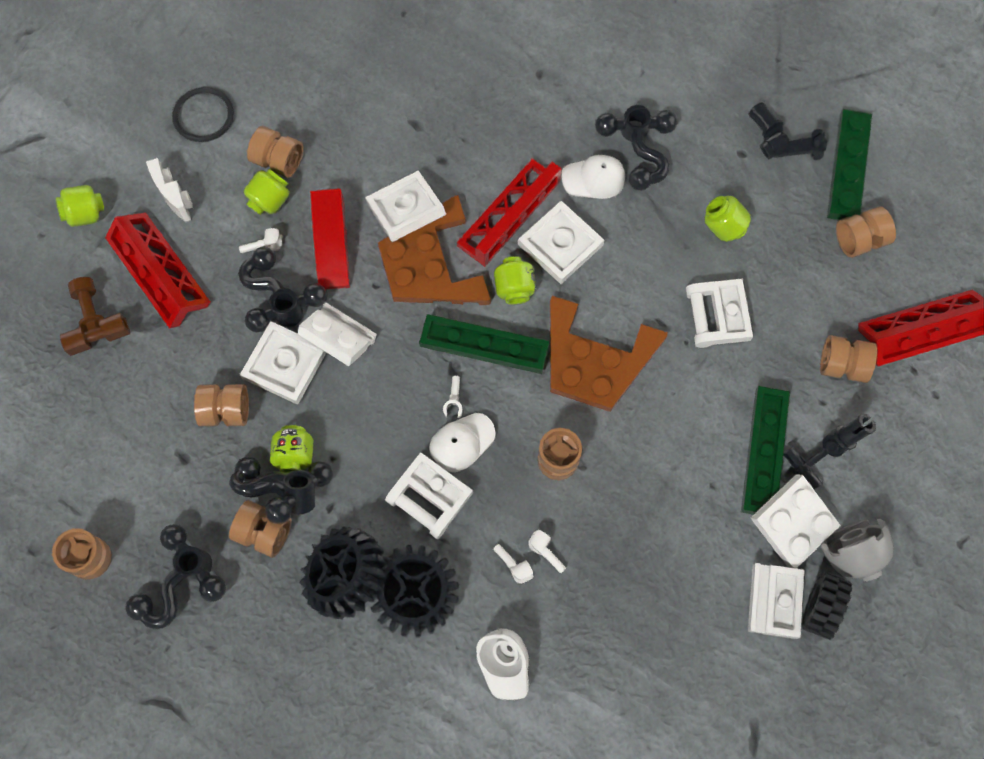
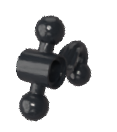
(663, 122)
(258, 319)
(294, 487)
(211, 587)

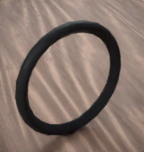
(217, 134)

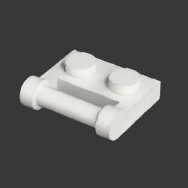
(729, 311)
(435, 486)

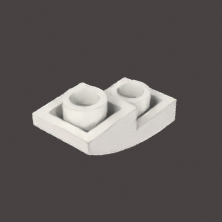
(177, 199)

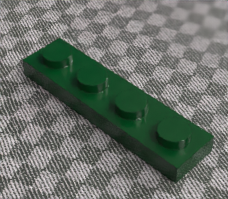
(849, 164)
(484, 343)
(765, 448)

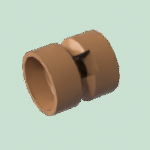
(272, 150)
(861, 233)
(853, 359)
(219, 405)
(559, 453)
(252, 527)
(81, 554)

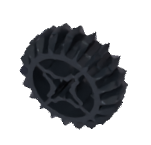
(343, 573)
(425, 580)

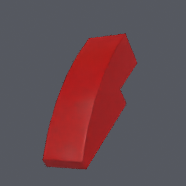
(330, 238)

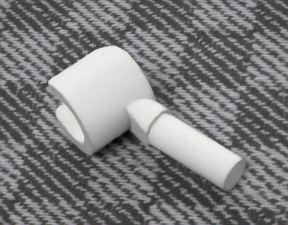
(272, 240)
(454, 397)
(538, 544)
(521, 572)

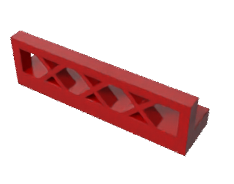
(514, 215)
(149, 270)
(928, 328)

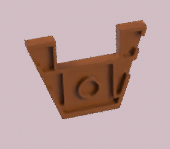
(418, 267)
(590, 369)

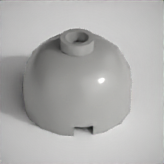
(860, 550)

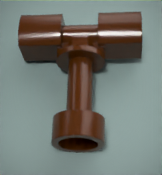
(92, 326)

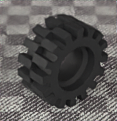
(827, 605)

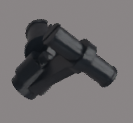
(777, 142)
(834, 444)

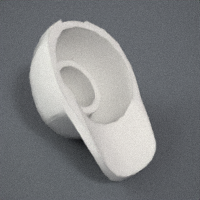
(591, 180)
(473, 436)
(502, 666)

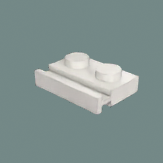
(337, 334)
(776, 601)

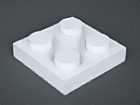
(405, 206)
(561, 242)
(283, 363)
(795, 521)

